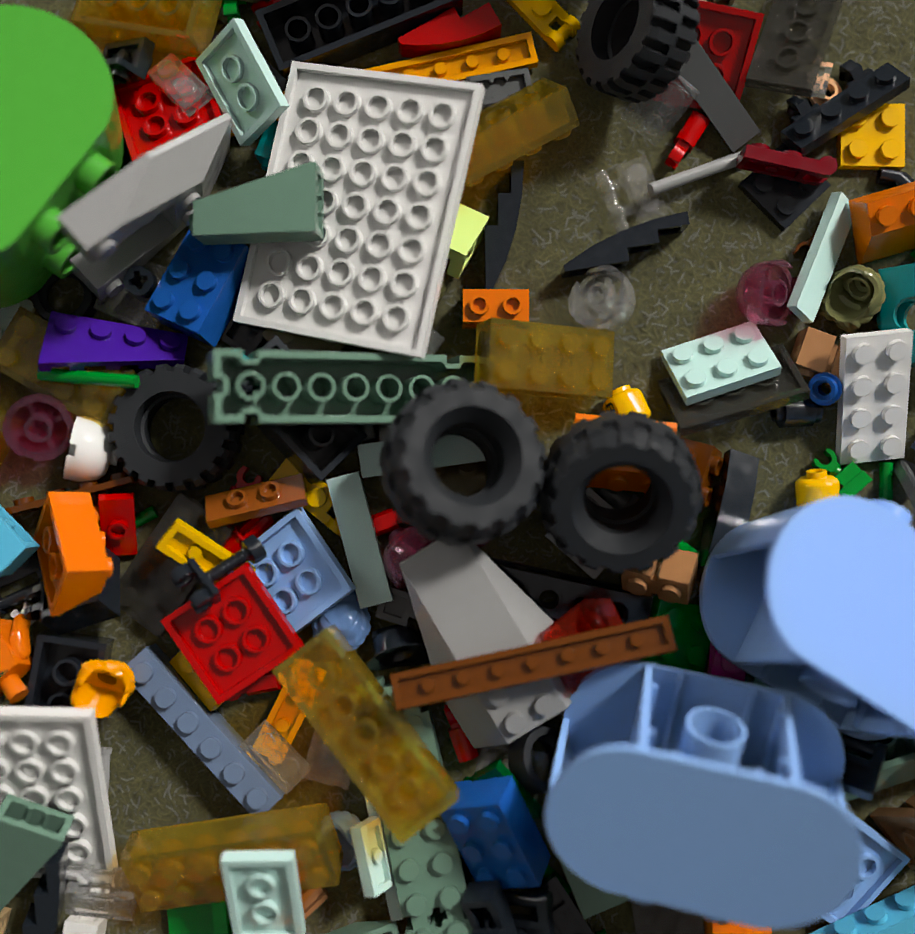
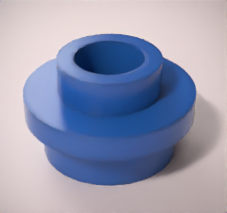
(815, 388)

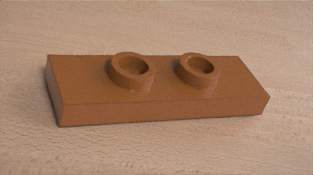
(256, 500)

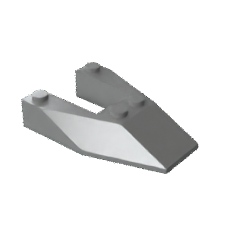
(143, 206)

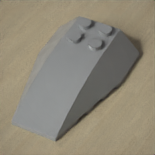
(474, 610)

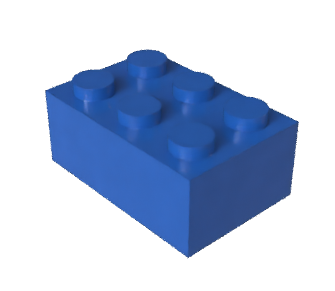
(200, 289)
(497, 833)

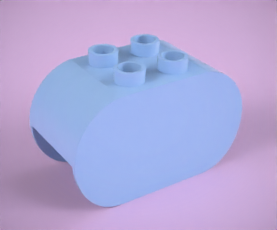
(822, 609)
(703, 796)

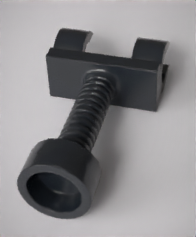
(203, 599)

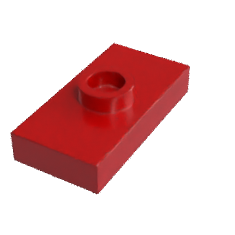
(119, 522)

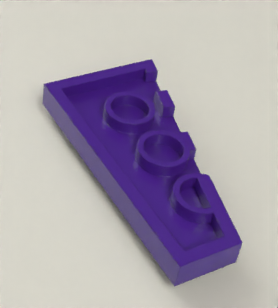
(87, 341)

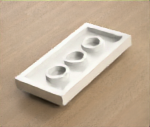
(874, 395)

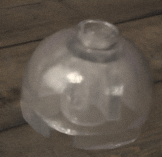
(602, 299)

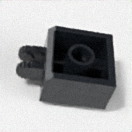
(92, 611)

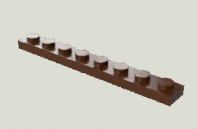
(532, 663)

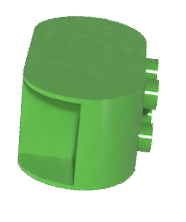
(55, 142)

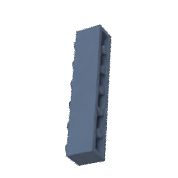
(203, 730)

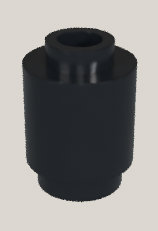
(797, 414)

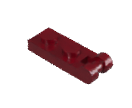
(786, 164)

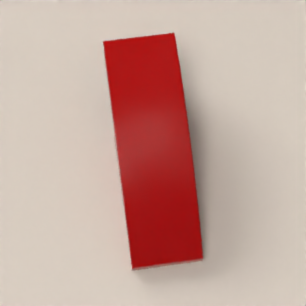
(451, 32)

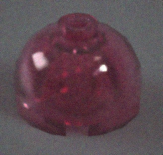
(765, 291)
(38, 427)
(401, 546)

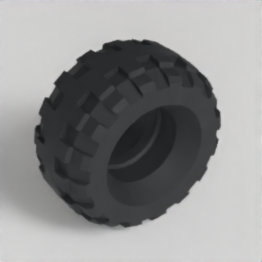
(497, 429)
(629, 534)

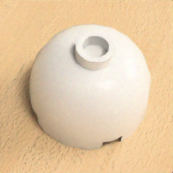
(88, 452)

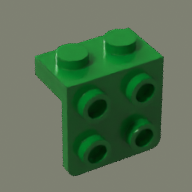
(200, 919)

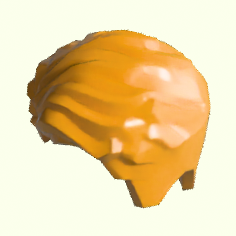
(103, 686)

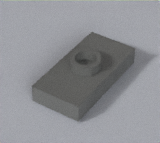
(501, 84)

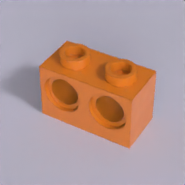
(494, 303)

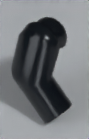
(892, 177)

